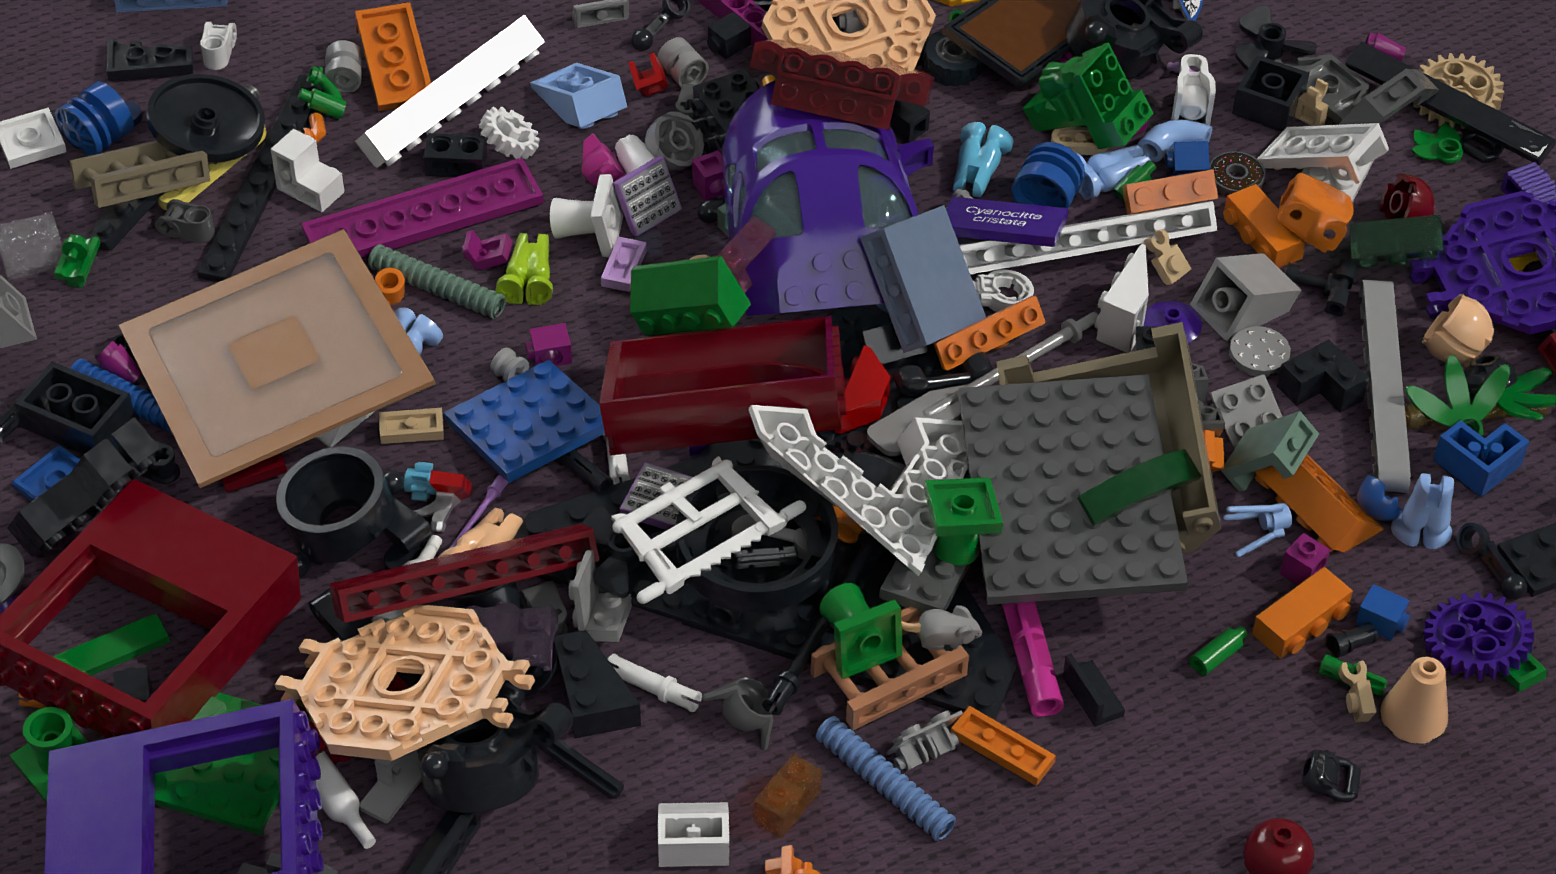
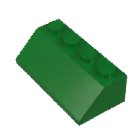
(686, 296)

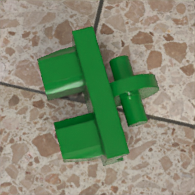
(76, 259)

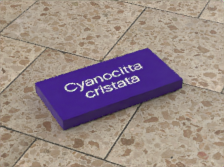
(1006, 221)

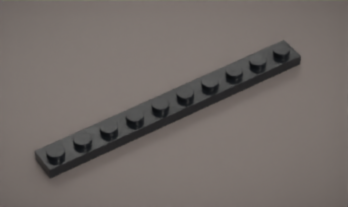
(255, 191)

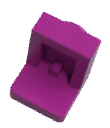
(486, 252)

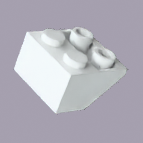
(693, 834)

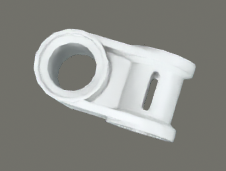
(217, 44)

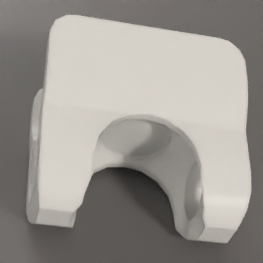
(1194, 91)

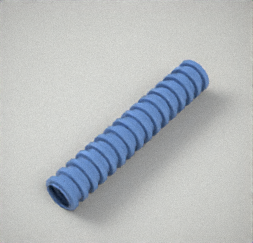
(885, 778)

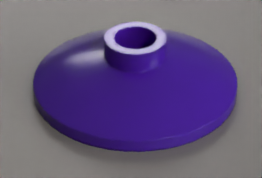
(1163, 313)

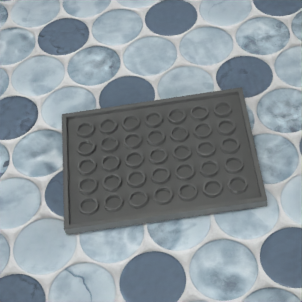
(1044, 451)

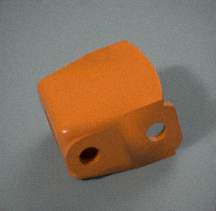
(1312, 208)

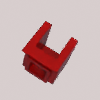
(651, 80)

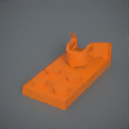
(392, 54)

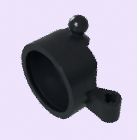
(1134, 46)
(340, 479)
(488, 764)

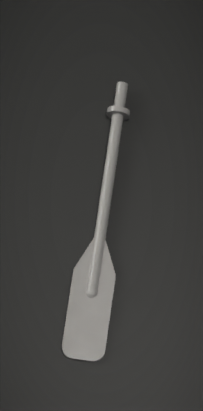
(945, 402)

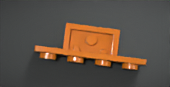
(989, 332)

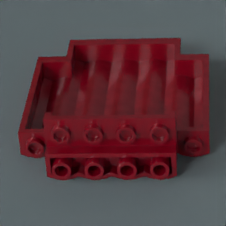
(837, 84)

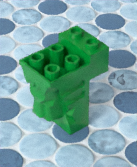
(1092, 94)

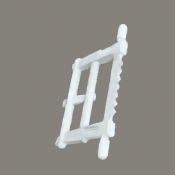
(741, 492)

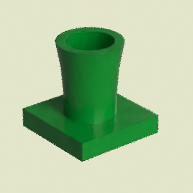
(959, 513)
(861, 634)
(44, 731)

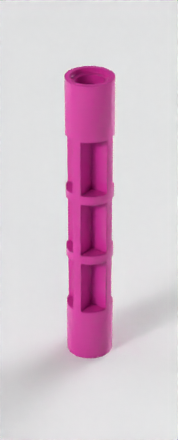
(1033, 658)

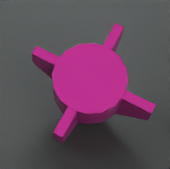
(599, 161)

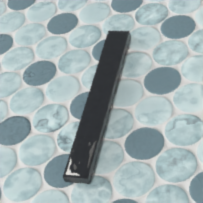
(1459, 107)

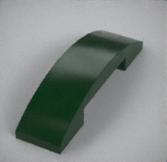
(1138, 484)

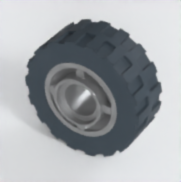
(949, 61)

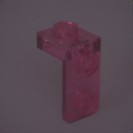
(745, 248)

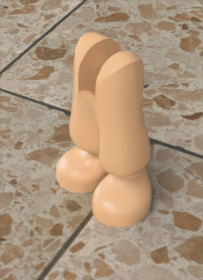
(487, 533)

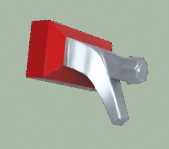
(450, 490)

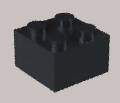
(1270, 93)

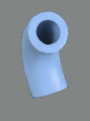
(1162, 136)

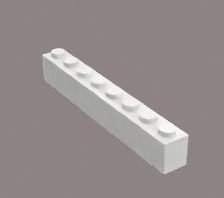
(449, 92)

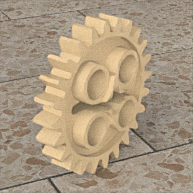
(1466, 77)

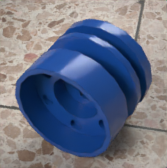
(94, 119)
(1049, 176)

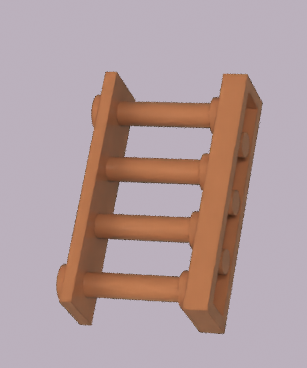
(891, 692)

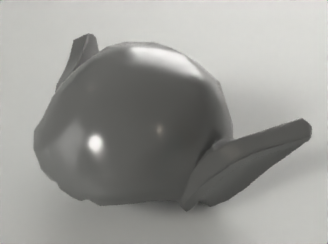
(744, 708)

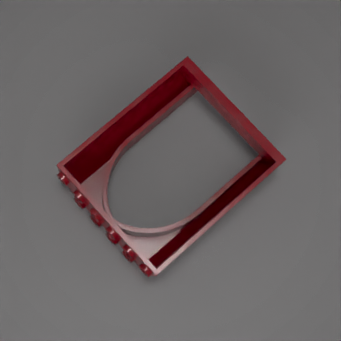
(703, 382)

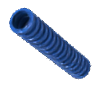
(143, 402)

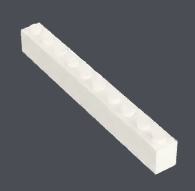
(1093, 237)

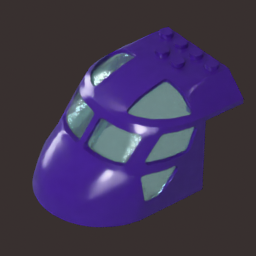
(821, 191)

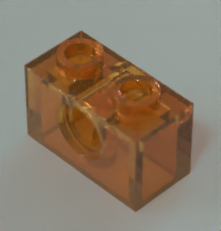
(787, 795)

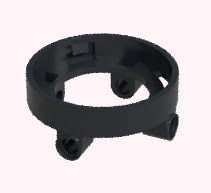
(812, 577)

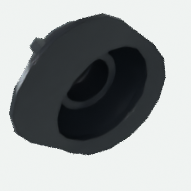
(503, 593)

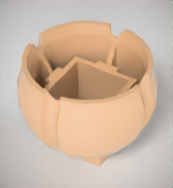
(1460, 331)

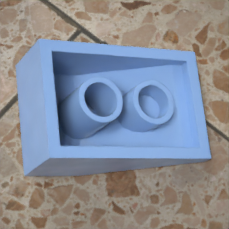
(581, 94)

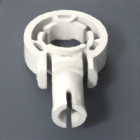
(990, 295)

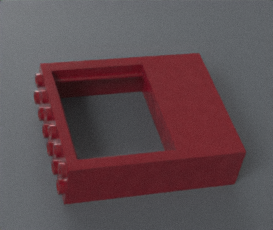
(175, 560)

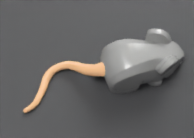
(945, 628)

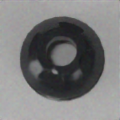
(1483, 367)

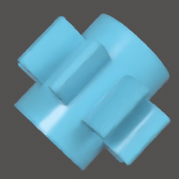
(418, 480)

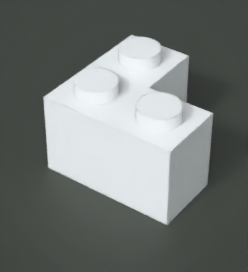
(302, 174)

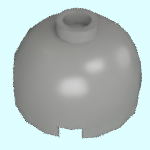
(675, 140)

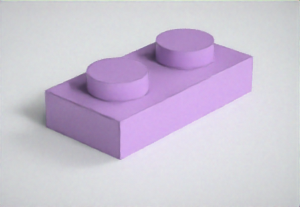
(623, 258)

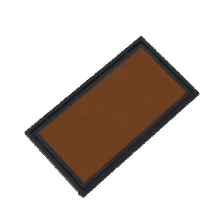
(1014, 35)

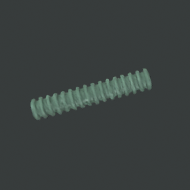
(438, 281)

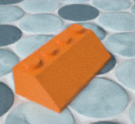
(1321, 505)

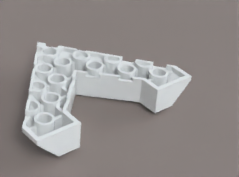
(894, 516)

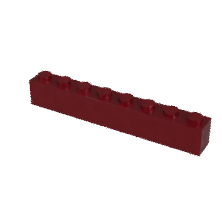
(461, 572)

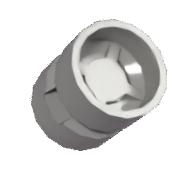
(683, 62)
(344, 65)

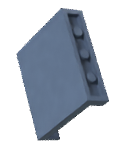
(923, 278)

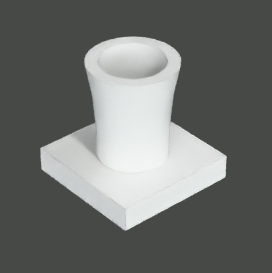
(584, 217)

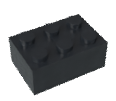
(73, 408)

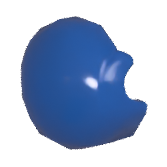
(1374, 503)

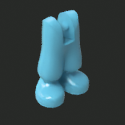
(979, 162)

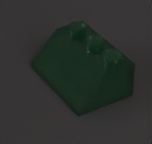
(1397, 240)

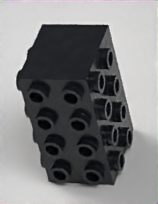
(716, 105)

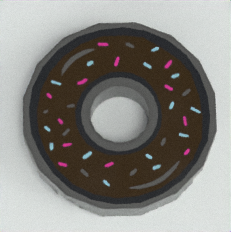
(1237, 162)

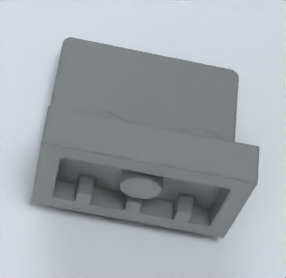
(597, 613)

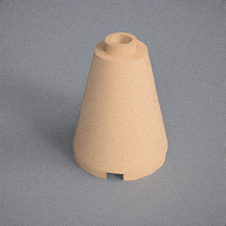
(1418, 702)

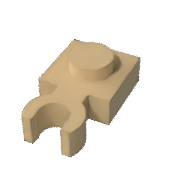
(1169, 259)

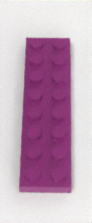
(433, 208)

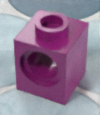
(708, 175)
(549, 344)
(1303, 559)

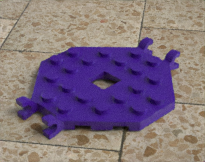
(1480, 267)

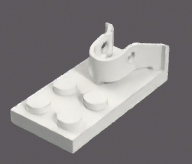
(1327, 146)

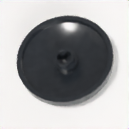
(205, 116)

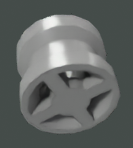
(507, 364)

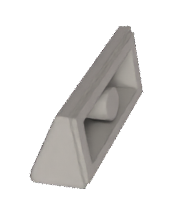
(600, 12)

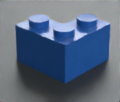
(1479, 460)

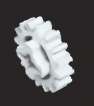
(509, 133)

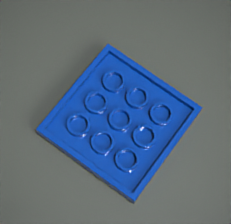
(527, 420)

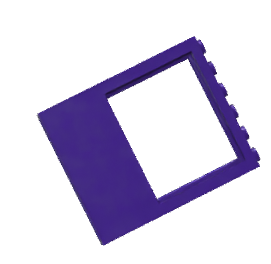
(105, 788)

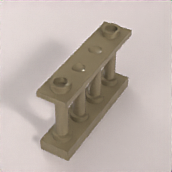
(137, 172)

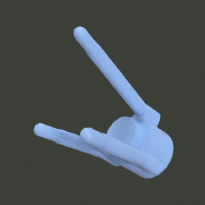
(1271, 517)

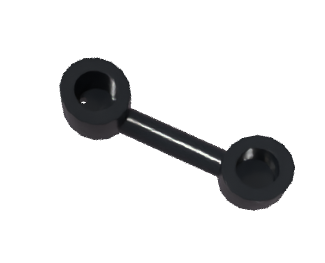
(912, 381)

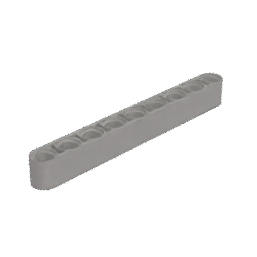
(1385, 385)

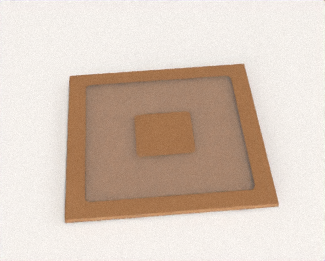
(274, 357)

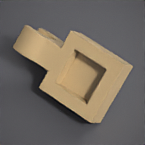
(1310, 105)
(1360, 696)

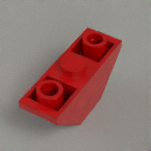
(865, 391)

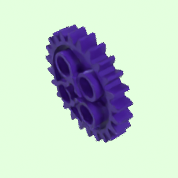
(1479, 636)

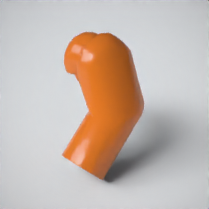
(317, 126)

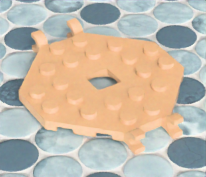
(892, 31)
(457, 688)

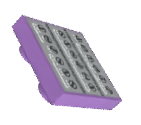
(647, 196)
(647, 488)

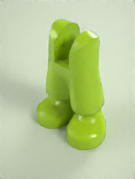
(530, 265)

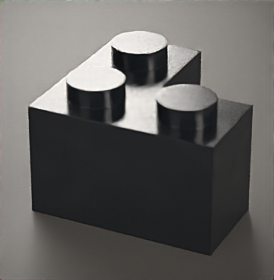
(1323, 372)

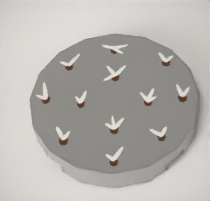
(1259, 351)

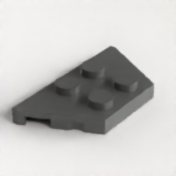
(1344, 86)

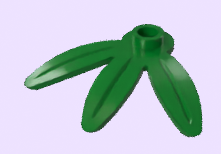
(1459, 398)
(1515, 398)

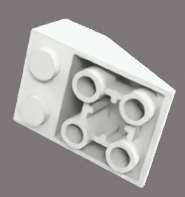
(1124, 304)

